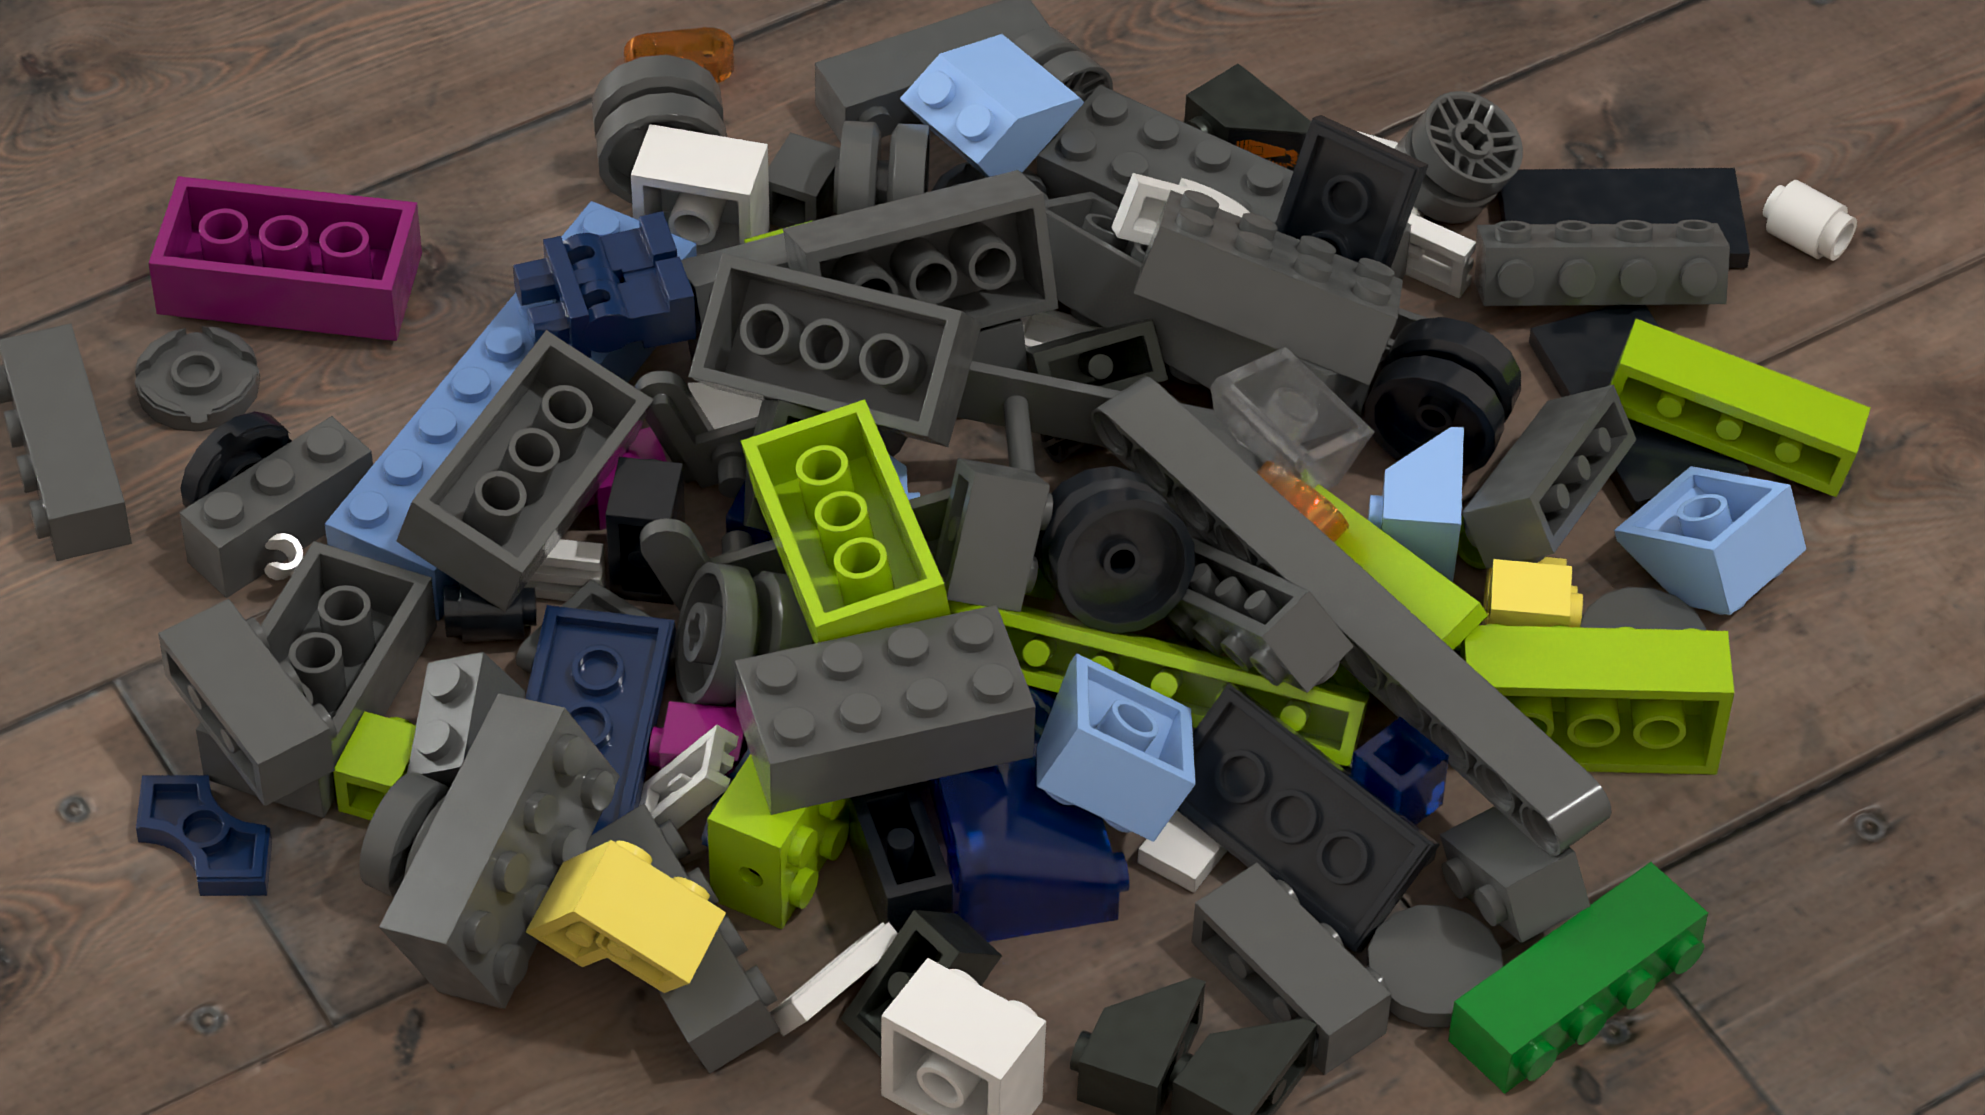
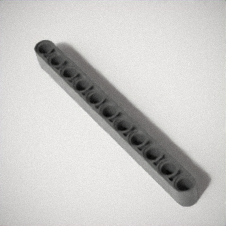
(1392, 650)

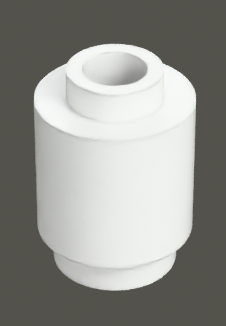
(1809, 220)

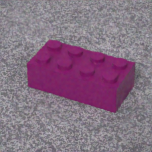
(286, 258)

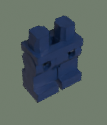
(609, 289)

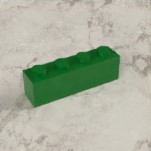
(1578, 978)

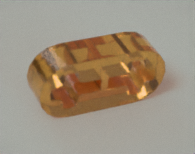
(690, 45)
(1306, 500)

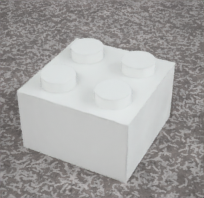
(704, 184)
(960, 1048)

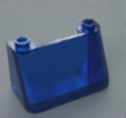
(1022, 855)

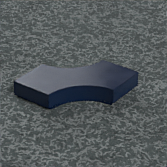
(224, 851)

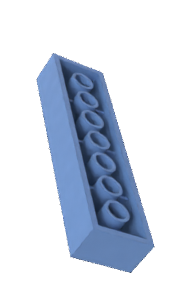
(378, 504)

